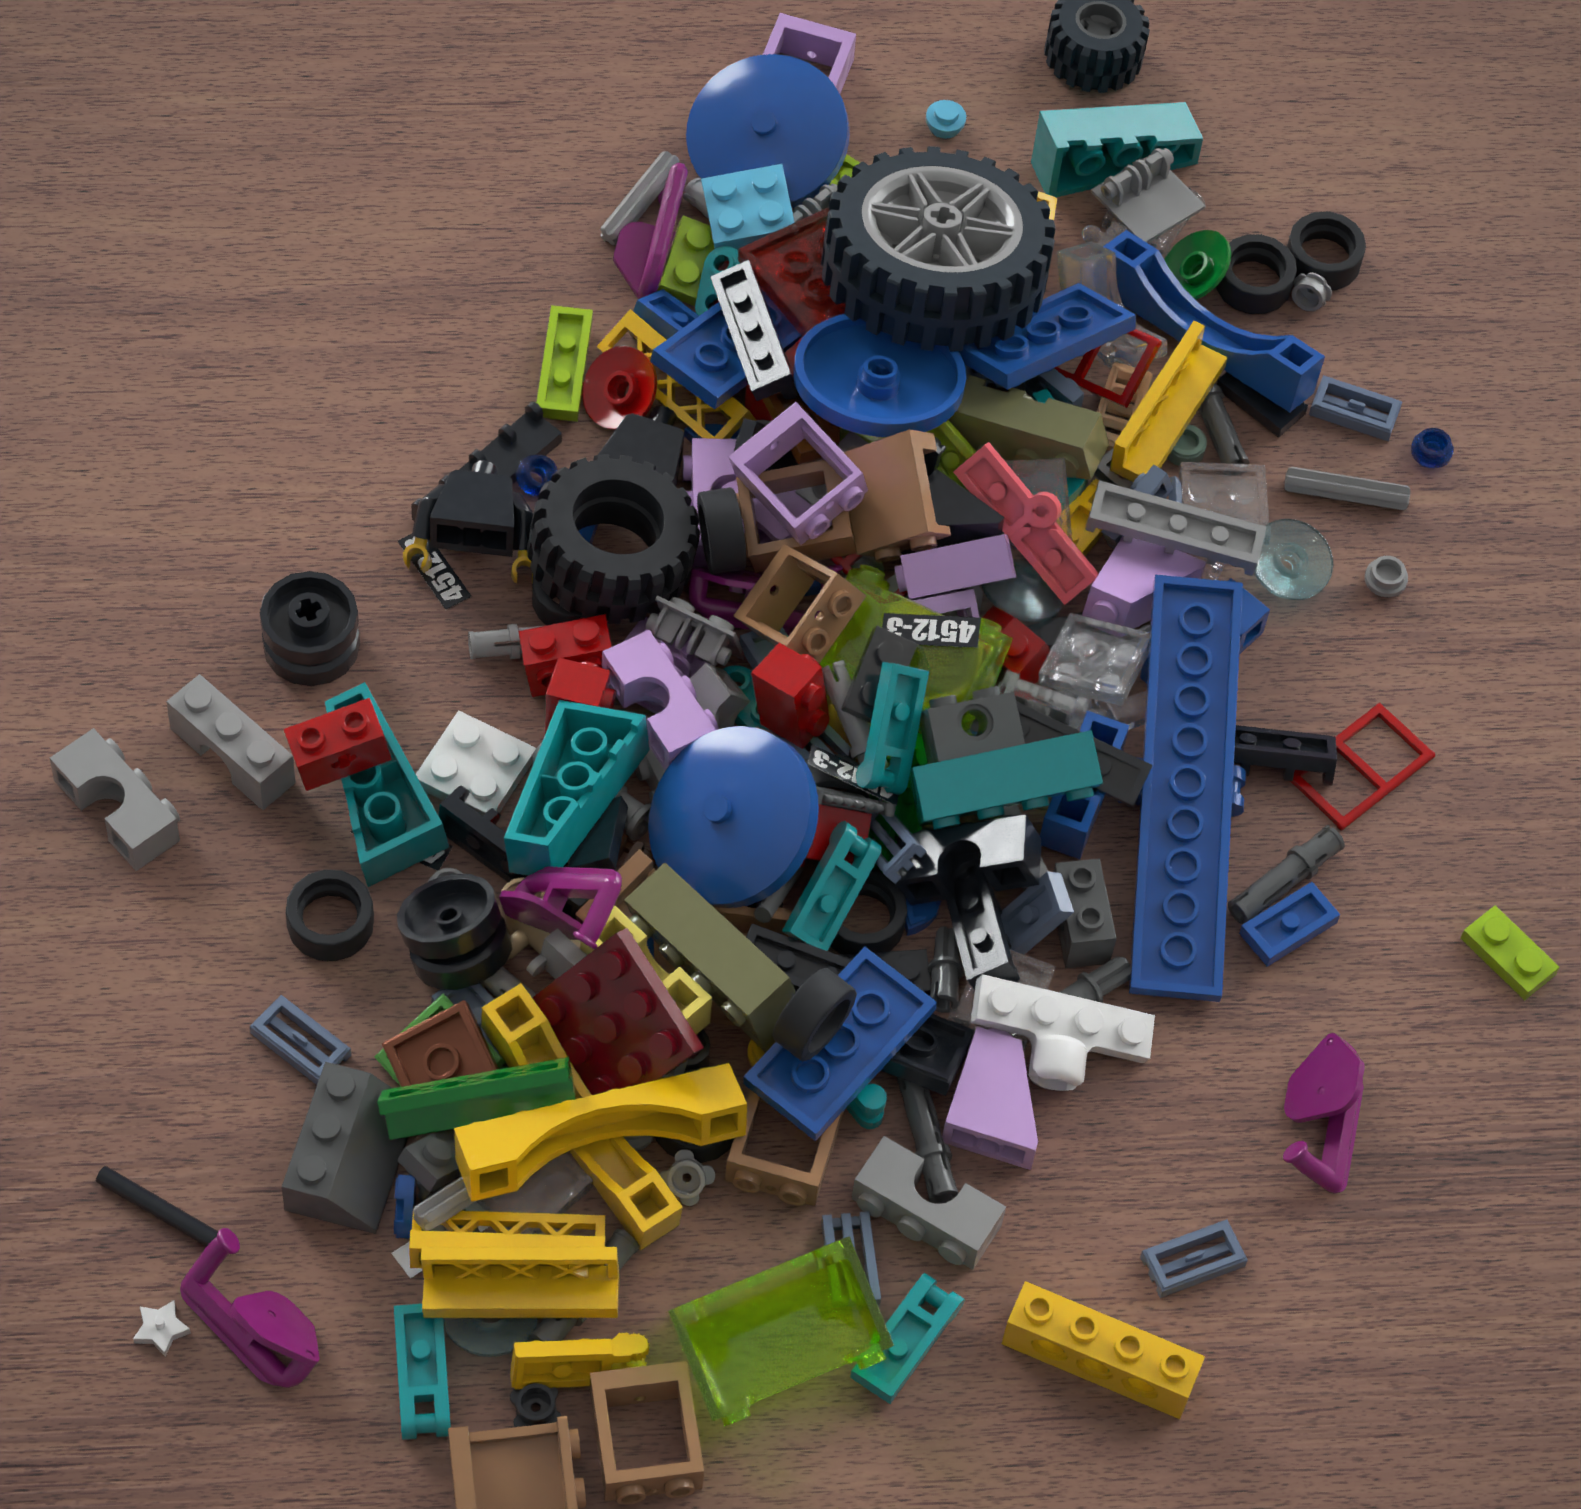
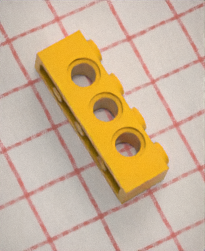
(1102, 1350)

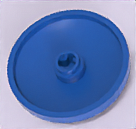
(769, 115)
(874, 383)
(734, 815)

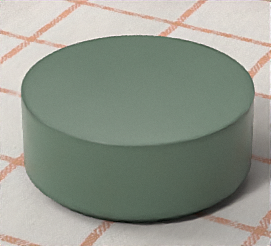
(1189, 447)

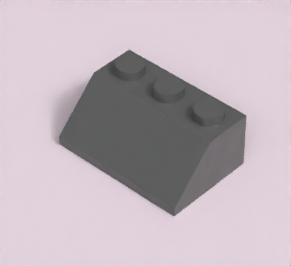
(343, 1153)

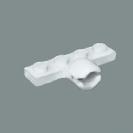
(1061, 1028)

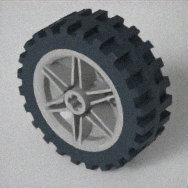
(937, 248)

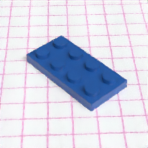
(1060, 331)
(705, 356)
(878, 1025)

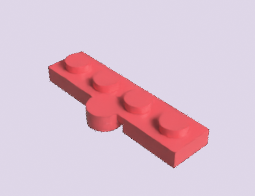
(1028, 522)

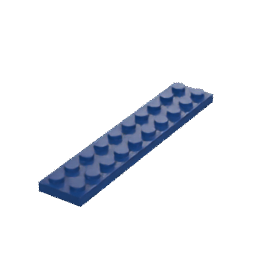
(1188, 790)

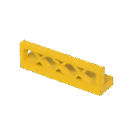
(650, 339)
(1167, 406)
(503, 1238)
(520, 1285)

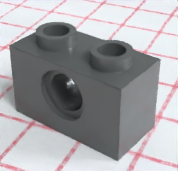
(997, 722)
(1088, 933)

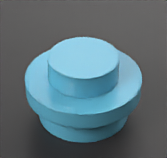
(945, 118)

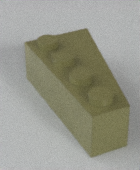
(1031, 429)
(712, 953)

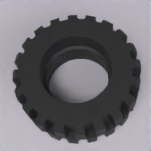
(619, 495)

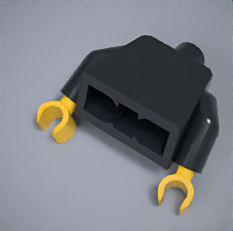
(475, 515)

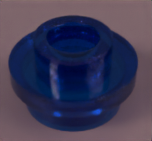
(1436, 440)
(535, 464)

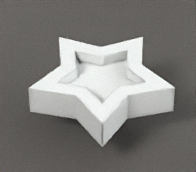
(160, 1327)

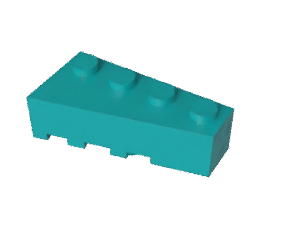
(1086, 145)
(1005, 778)
(572, 782)
(388, 806)

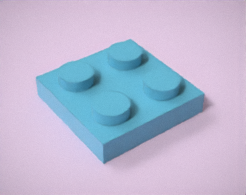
(747, 205)

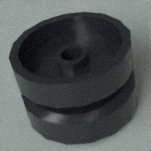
(310, 628)
(454, 931)

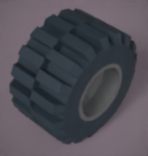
(1096, 42)

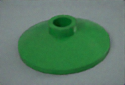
(1200, 261)

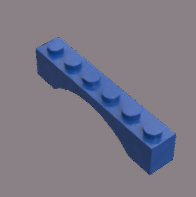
(1272, 365)

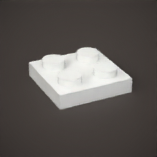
(478, 759)

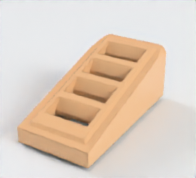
(1116, 382)

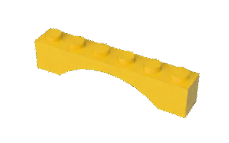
(688, 1107)
(618, 1171)

